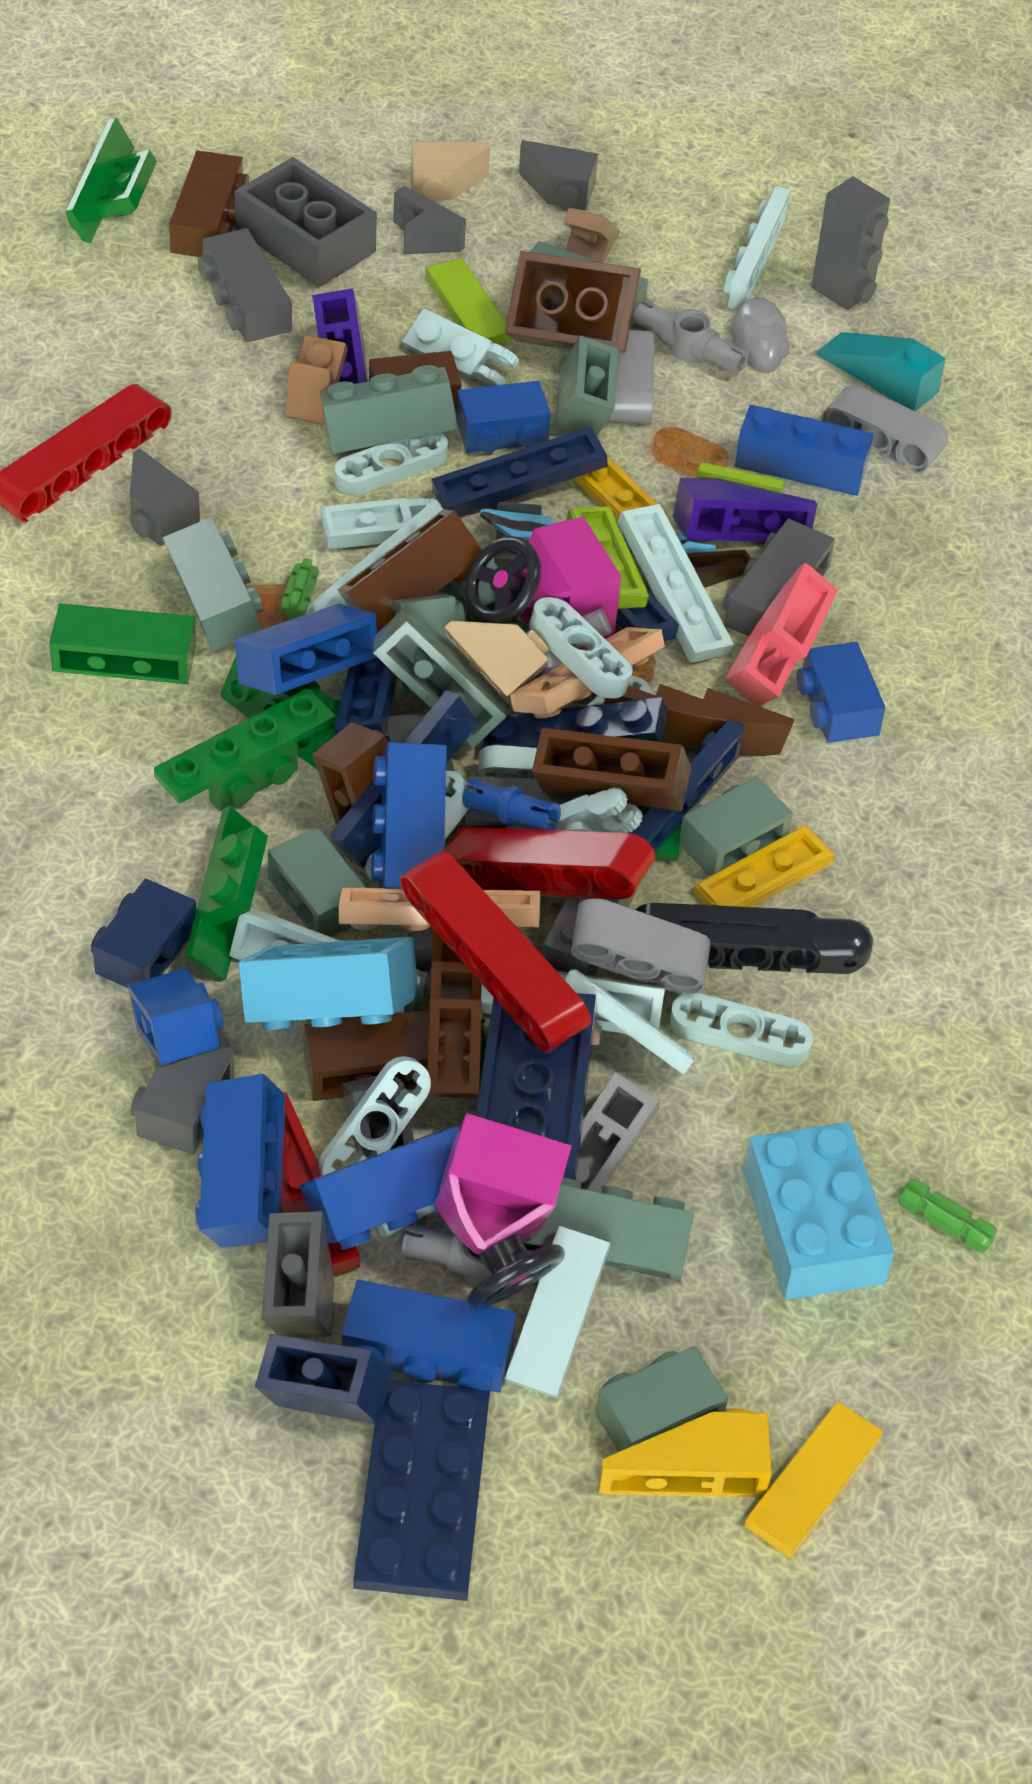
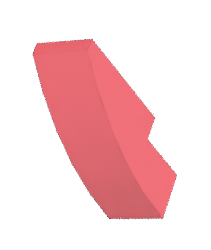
(782, 636)

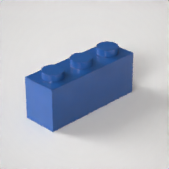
(803, 449)
(305, 648)
(410, 808)
(240, 1159)
(380, 1189)
(431, 1335)

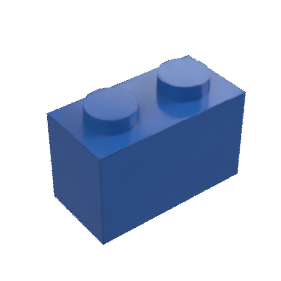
(502, 416)
(841, 692)
(175, 1016)

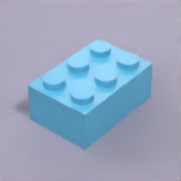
(329, 982)
(817, 1211)

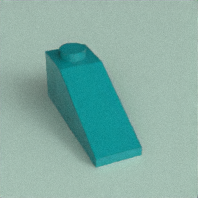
(889, 364)

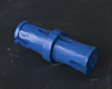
(511, 805)

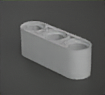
(635, 380)
(898, 431)
(640, 946)

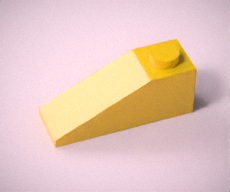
(704, 1457)

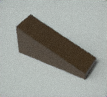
(719, 565)

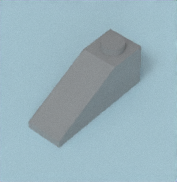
(612, 1130)

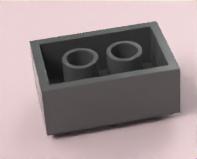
(306, 221)

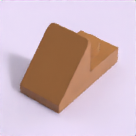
(590, 234)
(316, 370)

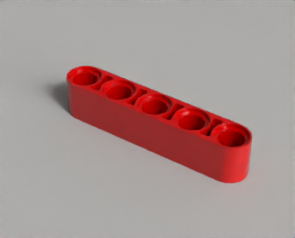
(80, 450)
(553, 861)
(495, 951)

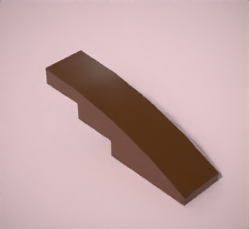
(693, 718)
(453, 1025)

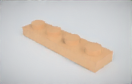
(560, 686)
(388, 906)

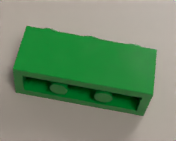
(123, 643)

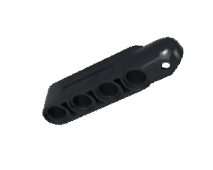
(772, 937)

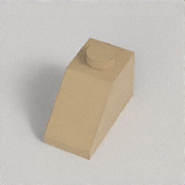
(448, 168)
(500, 653)

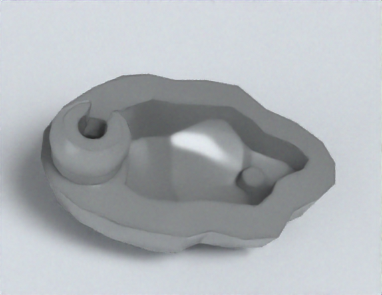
(761, 332)

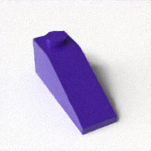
(340, 321)
(736, 511)

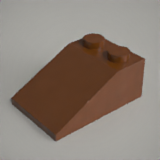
(571, 297)

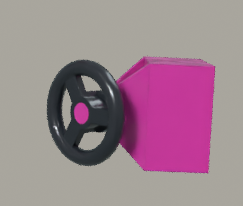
(557, 563)
(497, 1195)

